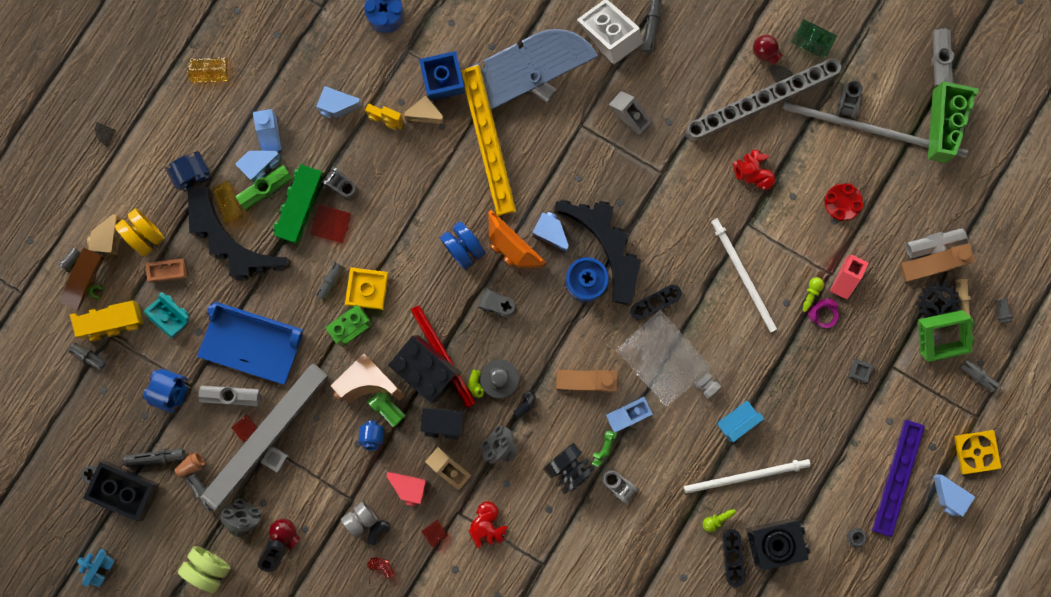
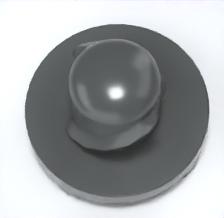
(499, 378)
(499, 446)
(240, 517)

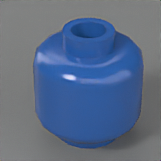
(371, 435)

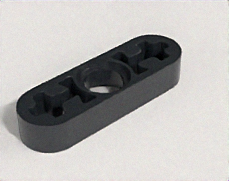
(645, 313)
(729, 572)

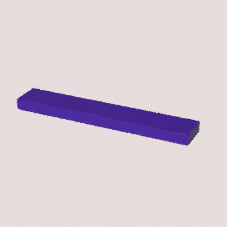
(898, 478)

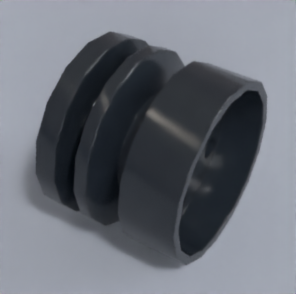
(569, 468)

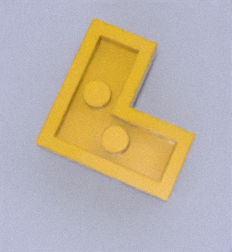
(390, 117)

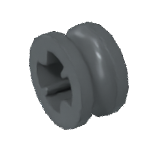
(85, 478)

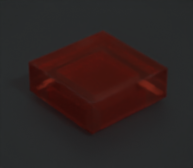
(244, 428)
(434, 533)

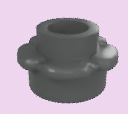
(861, 537)

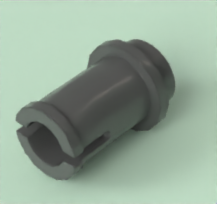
(70, 259)
(1003, 311)

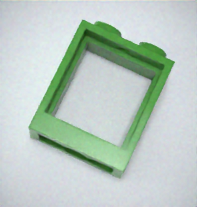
(355, 325)
(947, 350)

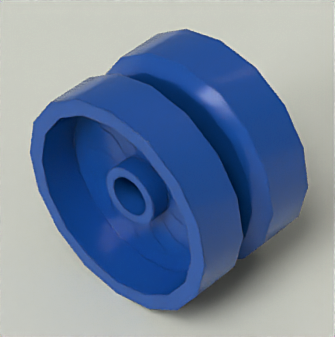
(465, 243)
(594, 271)

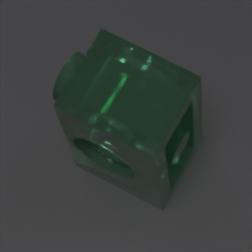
(813, 38)

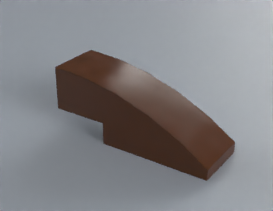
(81, 278)

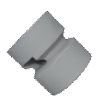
(361, 518)

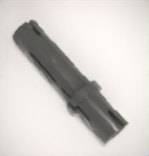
(653, 17)
(162, 456)

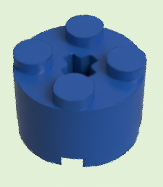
(383, 21)
(165, 390)

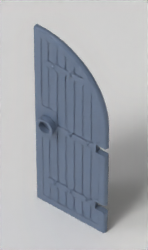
(538, 62)

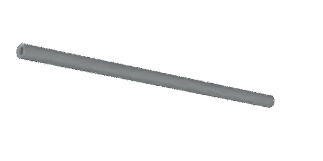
(862, 126)

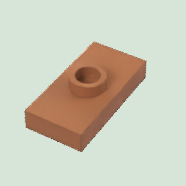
(166, 270)

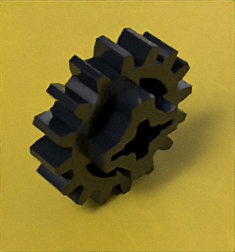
(937, 291)

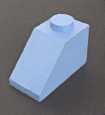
(336, 103)
(267, 130)
(550, 231)
(629, 414)
(952, 496)

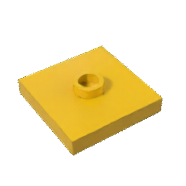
(366, 288)

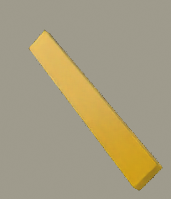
(488, 140)

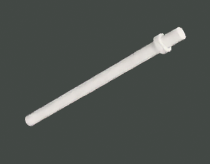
(720, 231)
(794, 466)

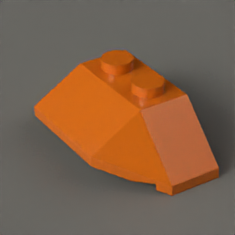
(511, 246)

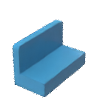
(739, 421)

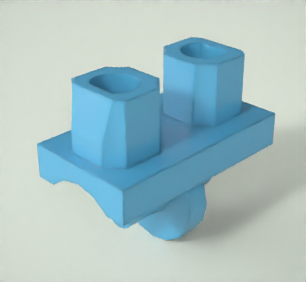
(91, 576)

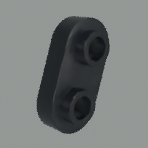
(271, 556)

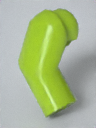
(474, 385)

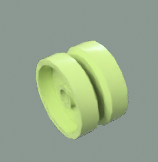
(204, 569)

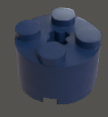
(187, 171)

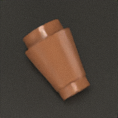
(190, 465)

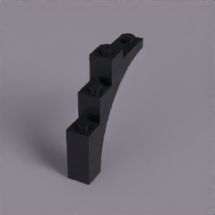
(204, 222)
(613, 240)

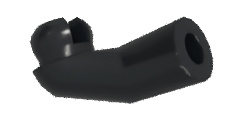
(527, 405)
(377, 529)

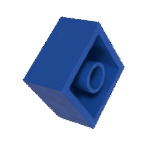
(442, 76)

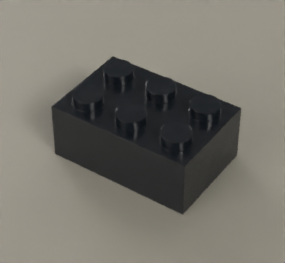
(424, 368)
(442, 422)
(121, 491)

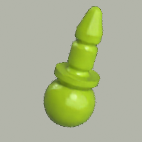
(815, 286)
(710, 524)

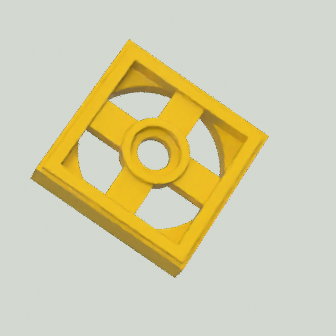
(979, 465)

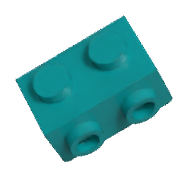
(167, 315)

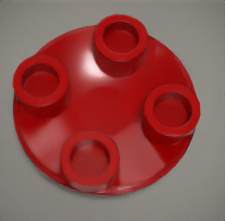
(843, 202)

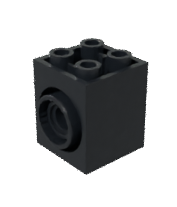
(789, 547)

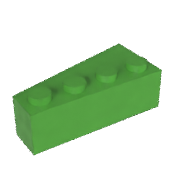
(948, 118)

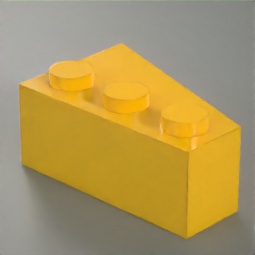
(107, 321)

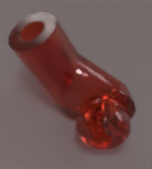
(381, 564)

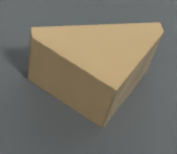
(424, 112)

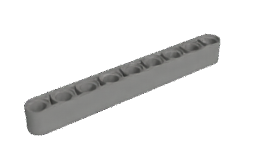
(771, 96)
(264, 437)

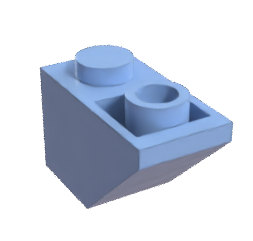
(257, 163)

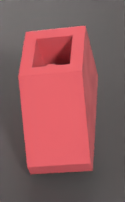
(849, 276)

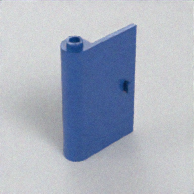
(250, 337)

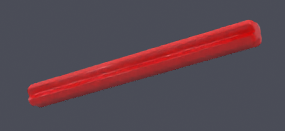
(436, 344)

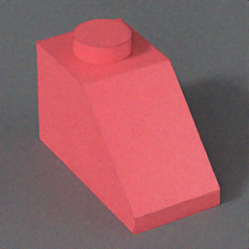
(408, 488)

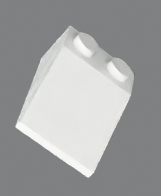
(611, 31)

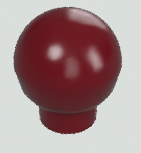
(767, 49)
(284, 532)

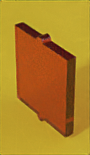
(330, 223)

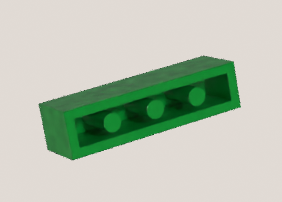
(298, 204)

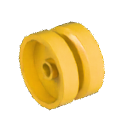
(137, 234)

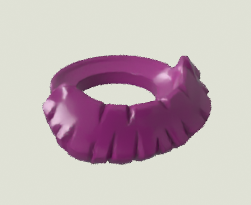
(829, 304)

